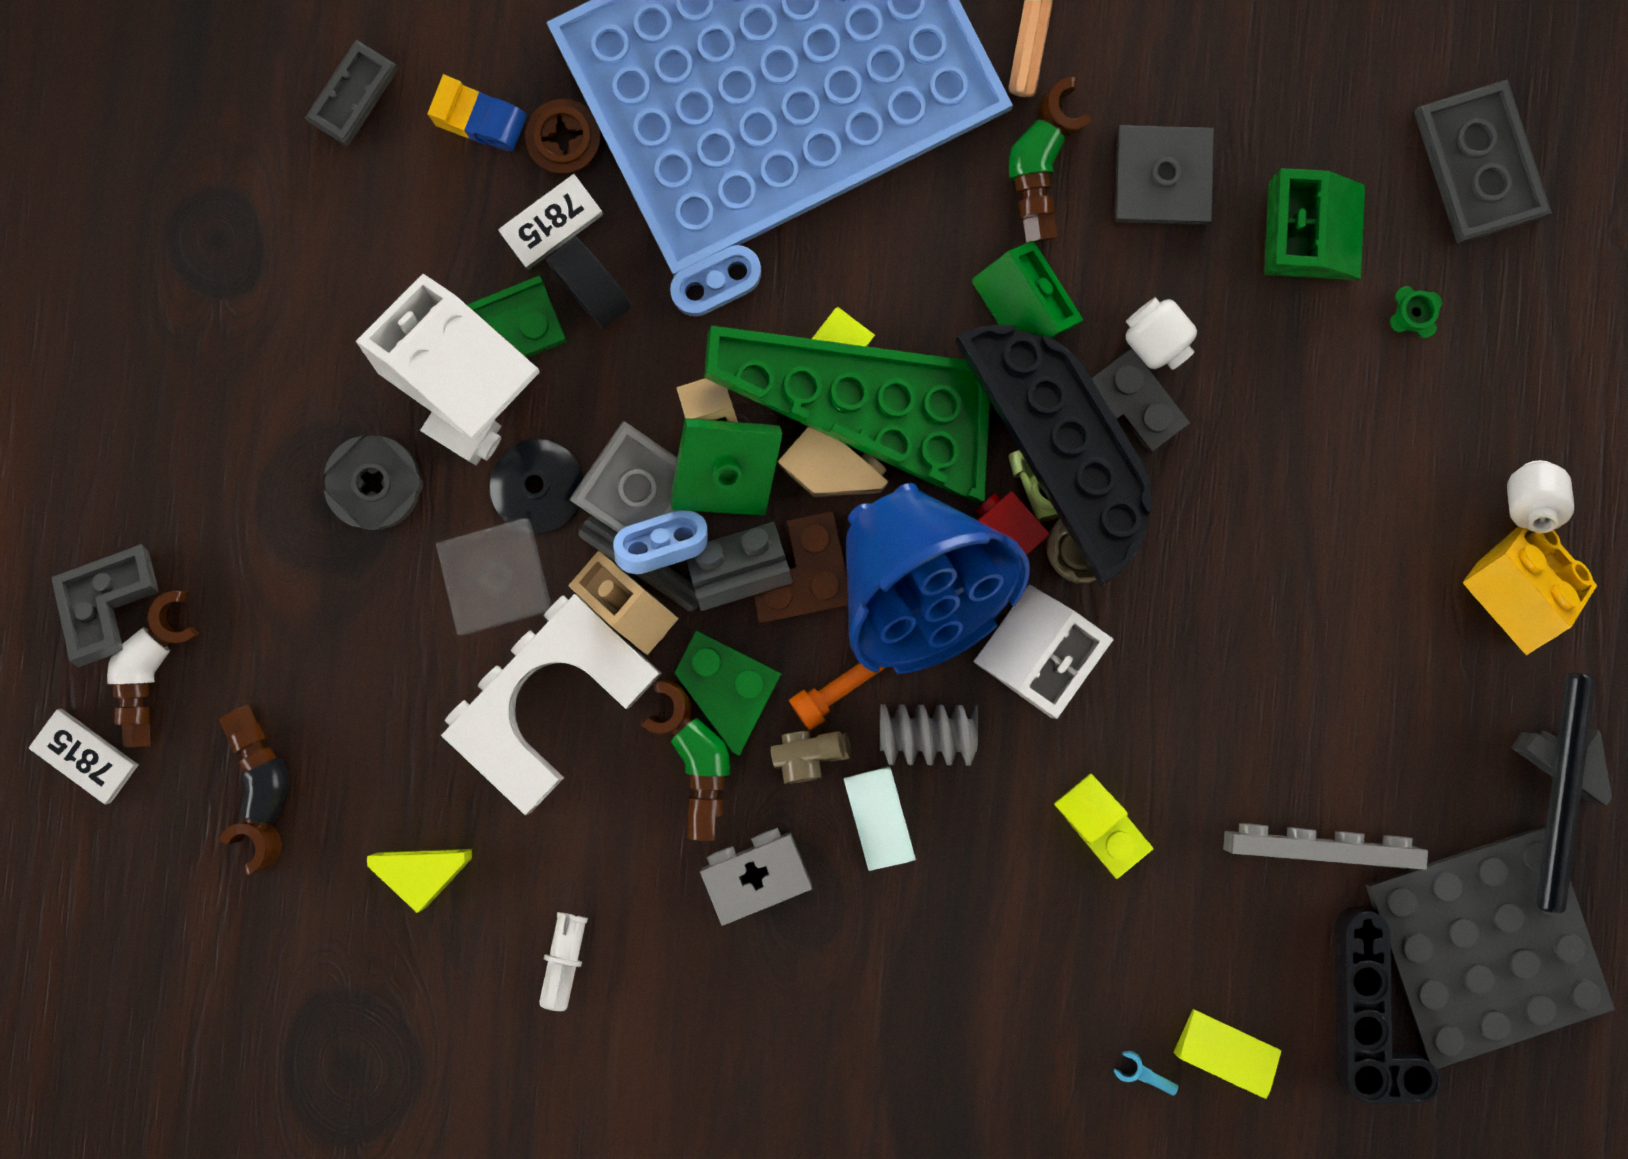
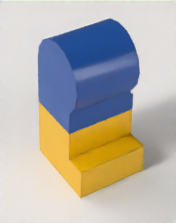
(476, 115)

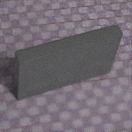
(1482, 161)

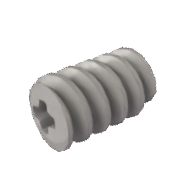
(928, 734)

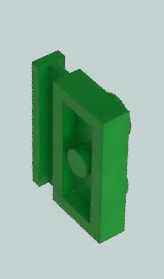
(523, 317)

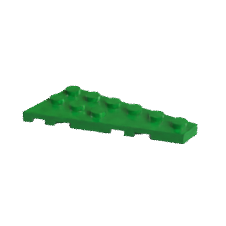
(888, 403)

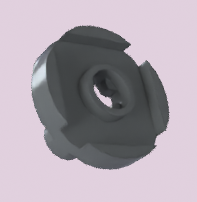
(344, 482)

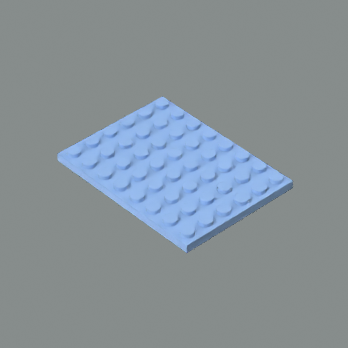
(769, 106)

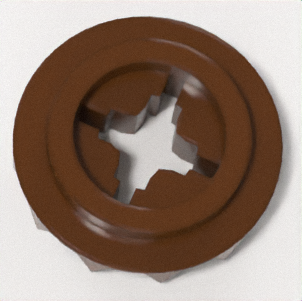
(544, 125)

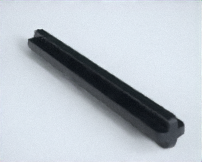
(1566, 792)

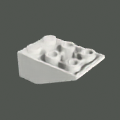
(446, 357)

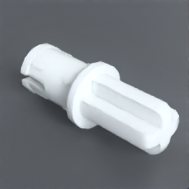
(562, 961)

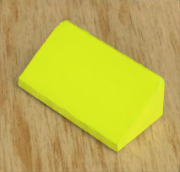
(1228, 1053)

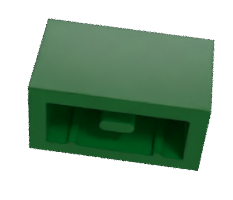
(1314, 225)

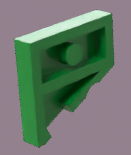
(726, 687)

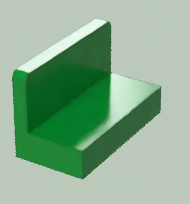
(1027, 293)

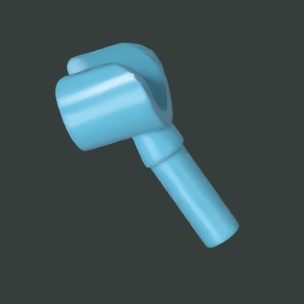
(1146, 1075)

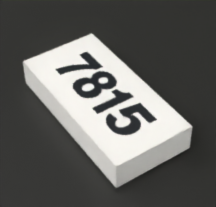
(550, 221)
(83, 756)

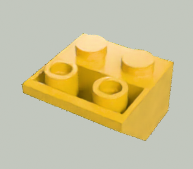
(1531, 587)

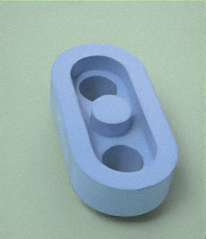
(714, 278)
(656, 541)

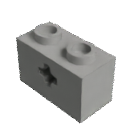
(739, 898)

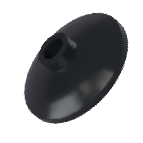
(561, 477)

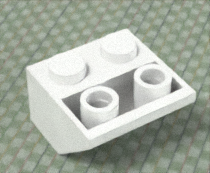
(1043, 651)

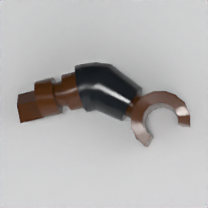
(264, 790)

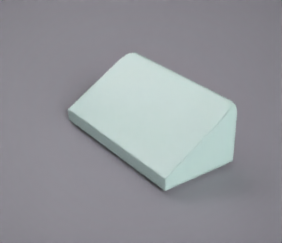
(879, 818)

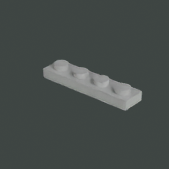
(1345, 848)

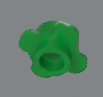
(1428, 305)

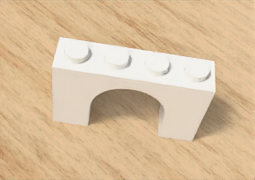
(488, 727)

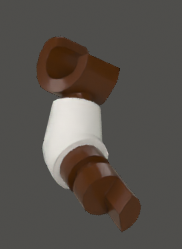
(135, 668)

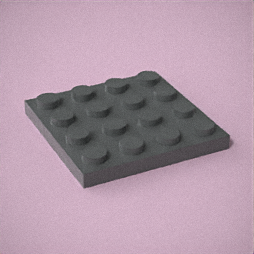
(1482, 956)

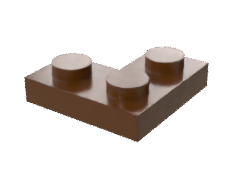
(818, 574)

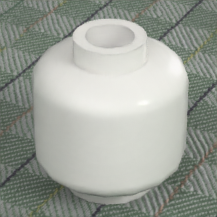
(1161, 334)
(1540, 496)

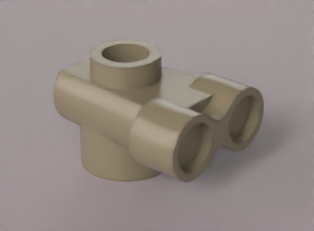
(801, 754)

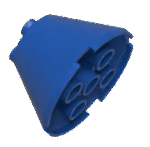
(925, 580)

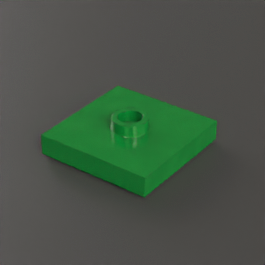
(725, 467)

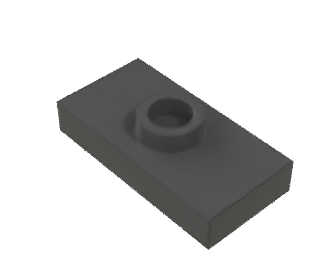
(351, 93)

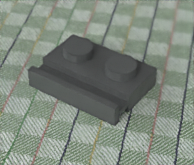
(739, 566)

